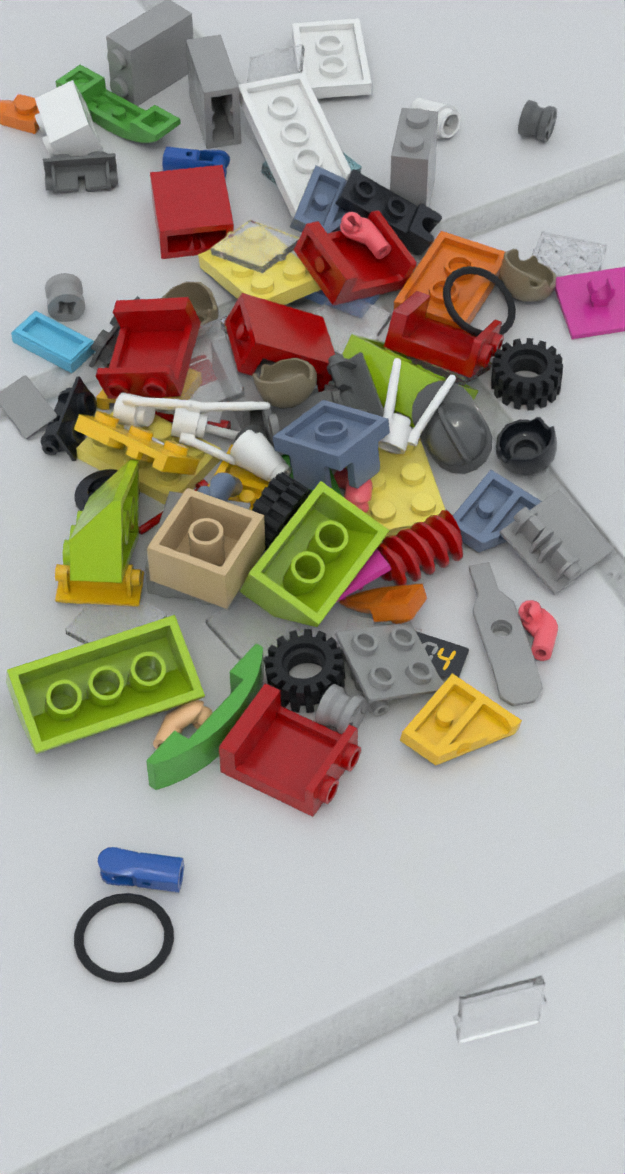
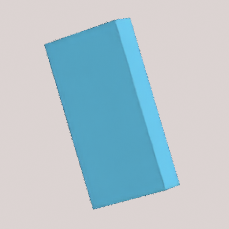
(53, 341)

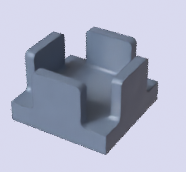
(333, 439)

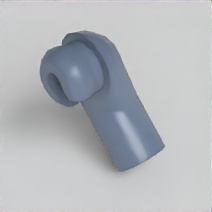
(223, 486)

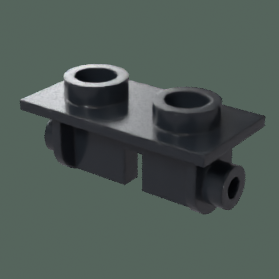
(61, 434)

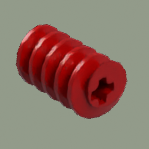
(421, 547)

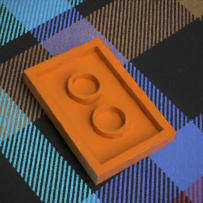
(468, 291)

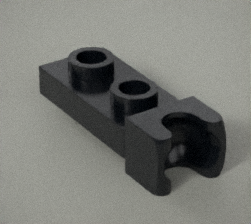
(410, 222)

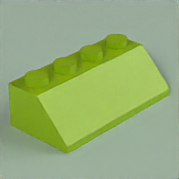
(103, 684)

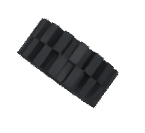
(526, 389)
(279, 504)
(299, 651)

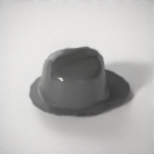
(456, 432)

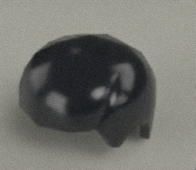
(526, 446)

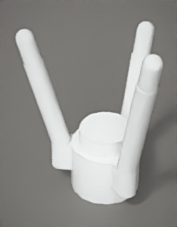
(141, 410)
(190, 423)
(400, 431)

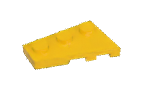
(167, 458)

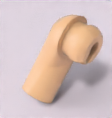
(180, 718)

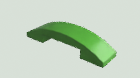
(117, 113)
(182, 757)

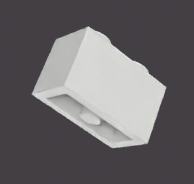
(66, 122)

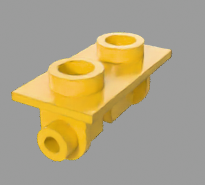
(99, 592)

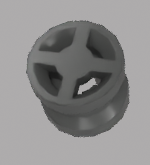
(537, 120)

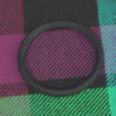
(488, 275)
(125, 976)

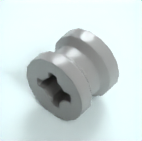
(65, 297)
(340, 709)

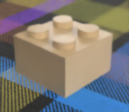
(206, 548)

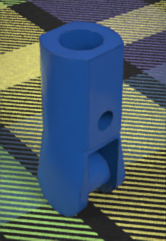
(183, 158)
(141, 869)

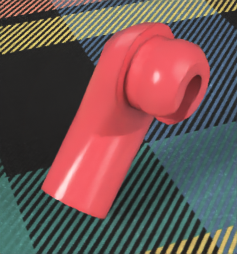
(366, 233)
(357, 496)
(541, 627)

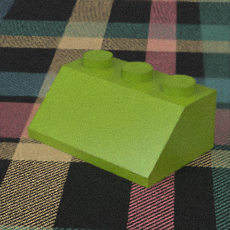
(380, 362)
(106, 530)
(314, 558)

